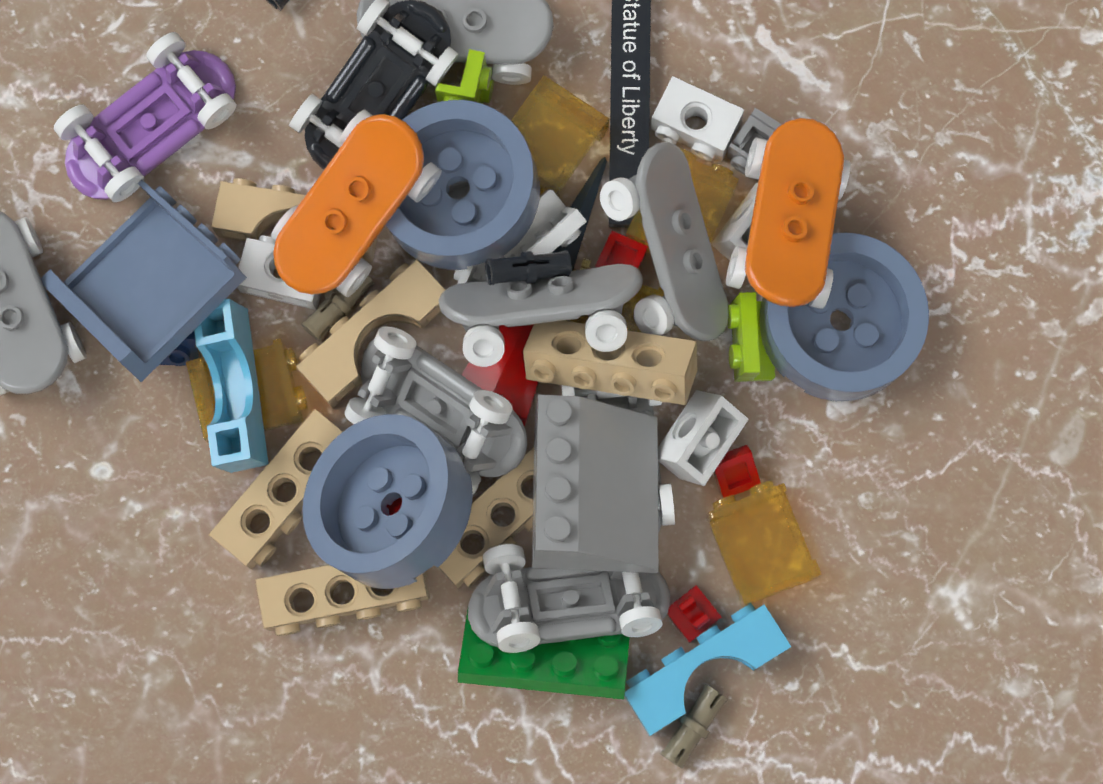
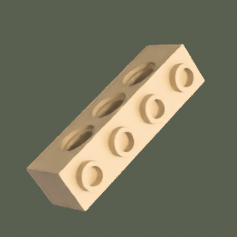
(641, 368)
(504, 492)
(261, 496)
(278, 594)

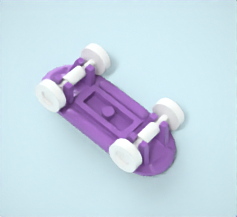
(148, 121)

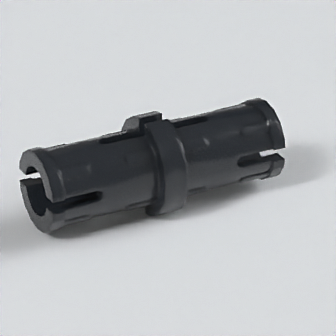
(527, 267)

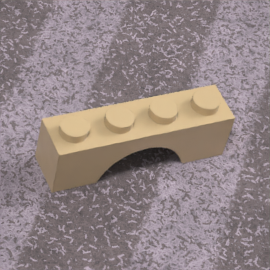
(249, 211)
(334, 364)

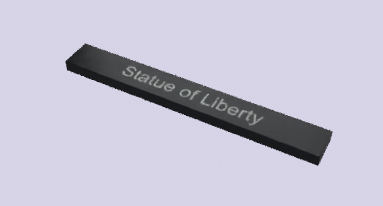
(629, 89)

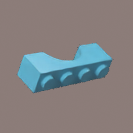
(237, 426)
(750, 640)

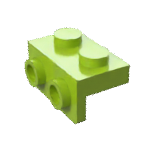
(475, 84)
(747, 350)

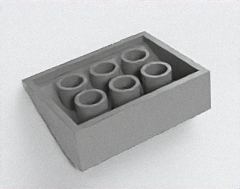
(594, 487)

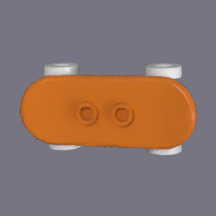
(350, 204)
(793, 214)

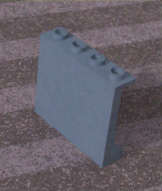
(149, 283)

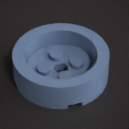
(504, 194)
(885, 330)
(372, 468)

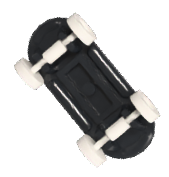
(386, 74)

